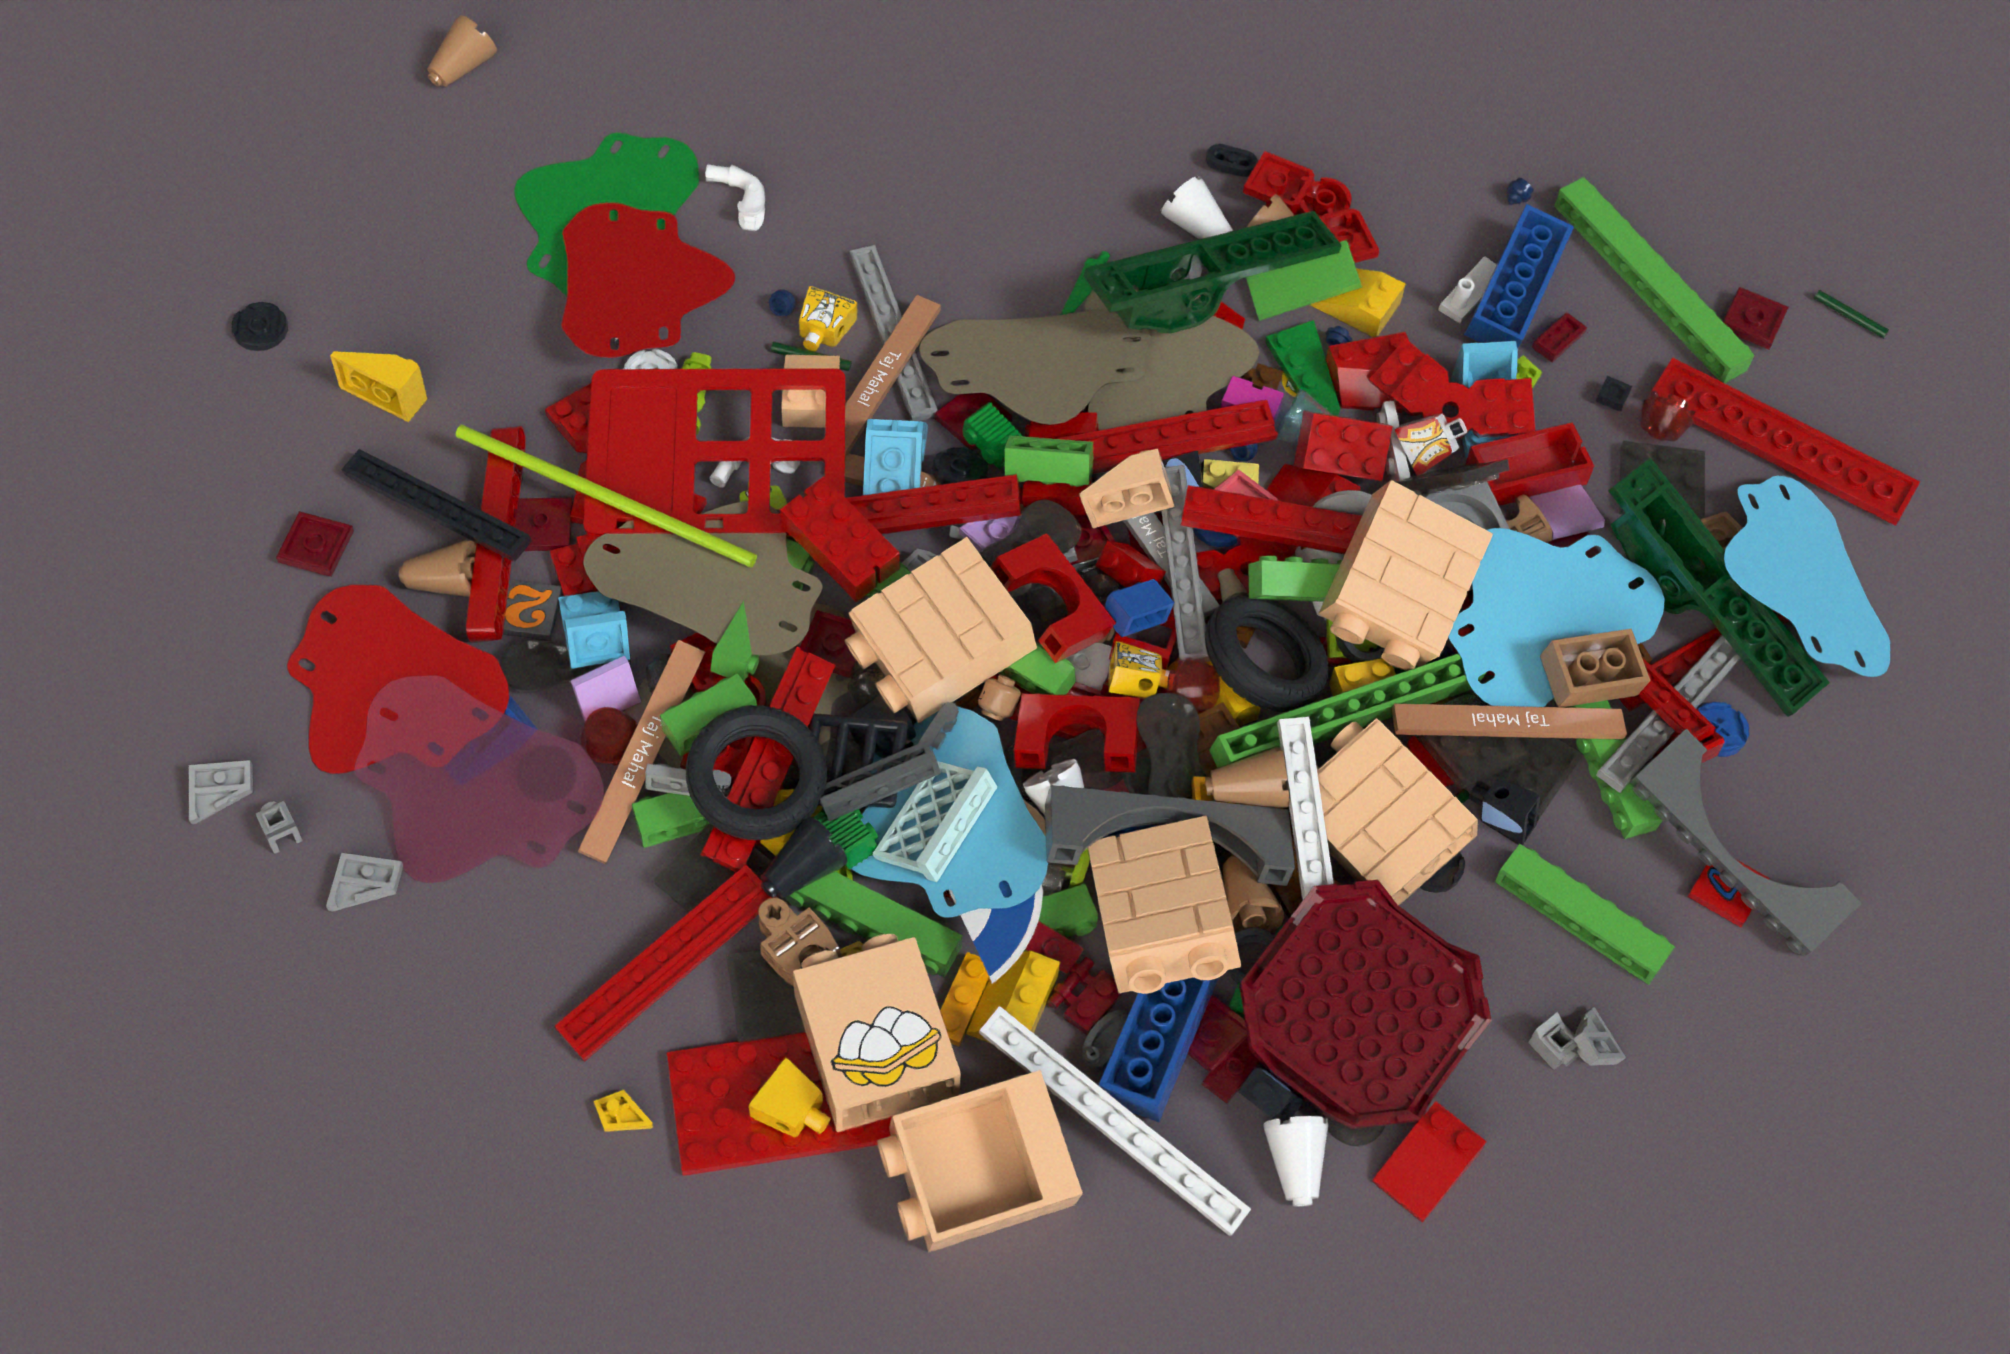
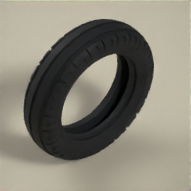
(1249, 679)
(746, 822)

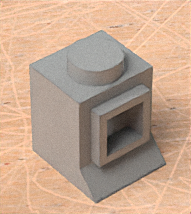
(272, 813)
(1547, 1047)

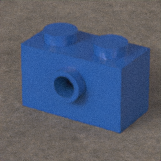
(1138, 607)

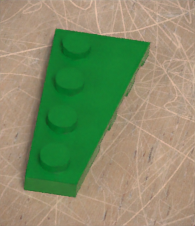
(1304, 363)

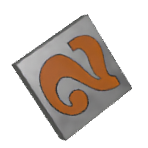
(531, 609)

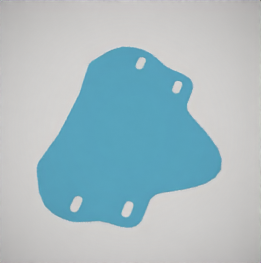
(1799, 567)
(1542, 594)
(999, 846)

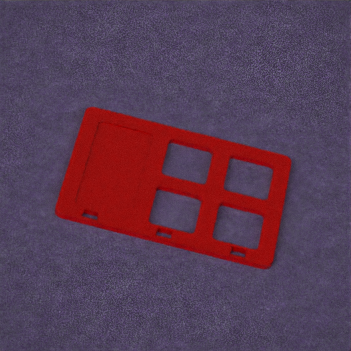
(648, 445)

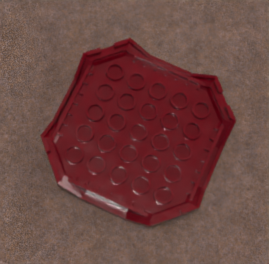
(1362, 1006)

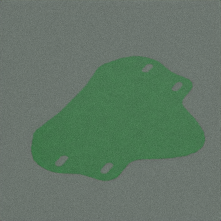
(631, 177)

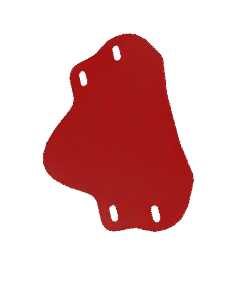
(633, 279)
(364, 651)

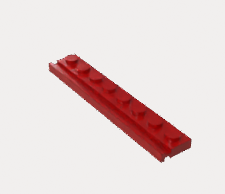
(1183, 434)
(941, 504)
(1269, 519)
(768, 759)
(663, 964)

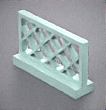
(953, 824)

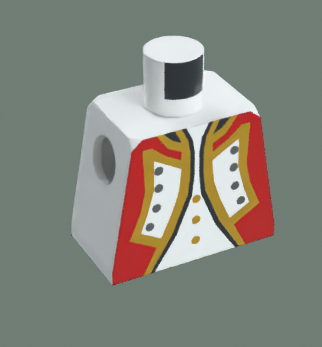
(1429, 440)

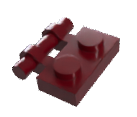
(1092, 1003)

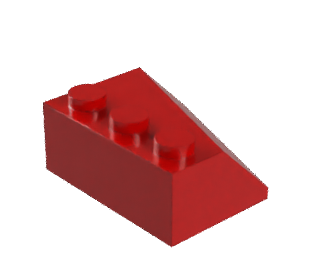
(1354, 364)

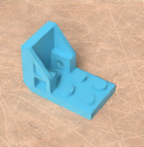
(1484, 362)
(893, 455)
(593, 629)

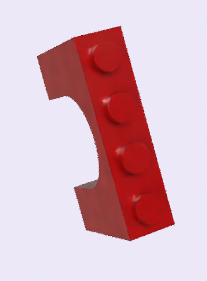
(1061, 493)
(1045, 564)
(1046, 714)

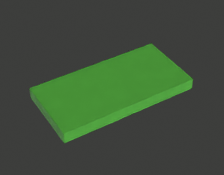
(1303, 283)

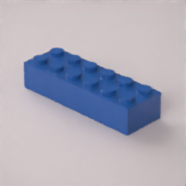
(1519, 278)
(1155, 1045)

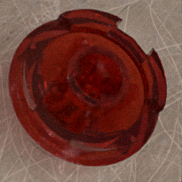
(1666, 417)
(1195, 682)
(607, 735)

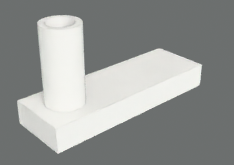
(1468, 291)

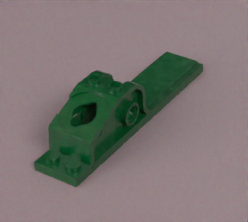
(1166, 299)
(1672, 556)

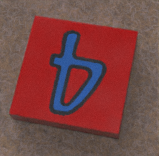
(1719, 897)

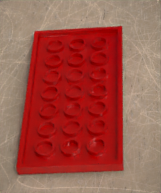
(713, 1100)

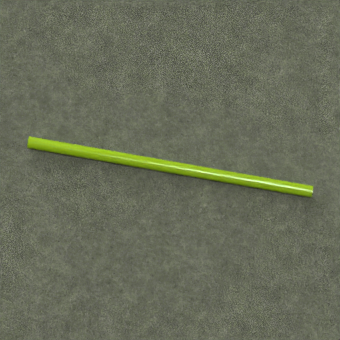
(607, 496)

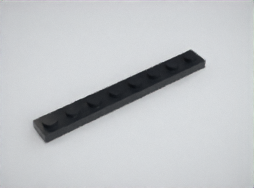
(437, 505)

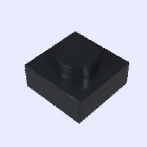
(1614, 393)

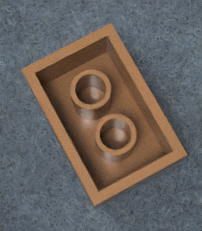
(1594, 668)

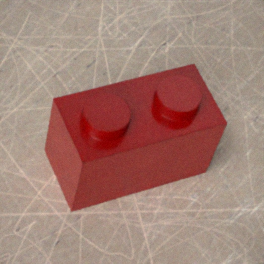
(1128, 565)

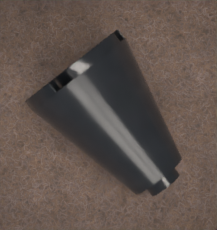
(803, 860)

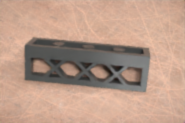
(880, 784)

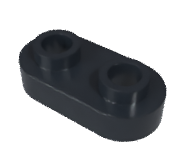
(1231, 160)

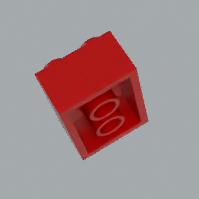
(1343, 445)

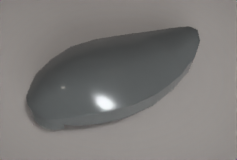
(1103, 1039)

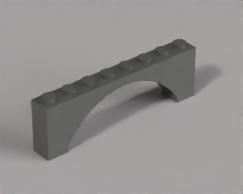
(1252, 833)
(1798, 913)

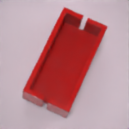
(1536, 461)
(840, 539)

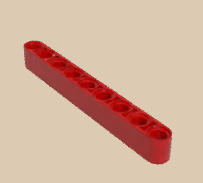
(490, 569)

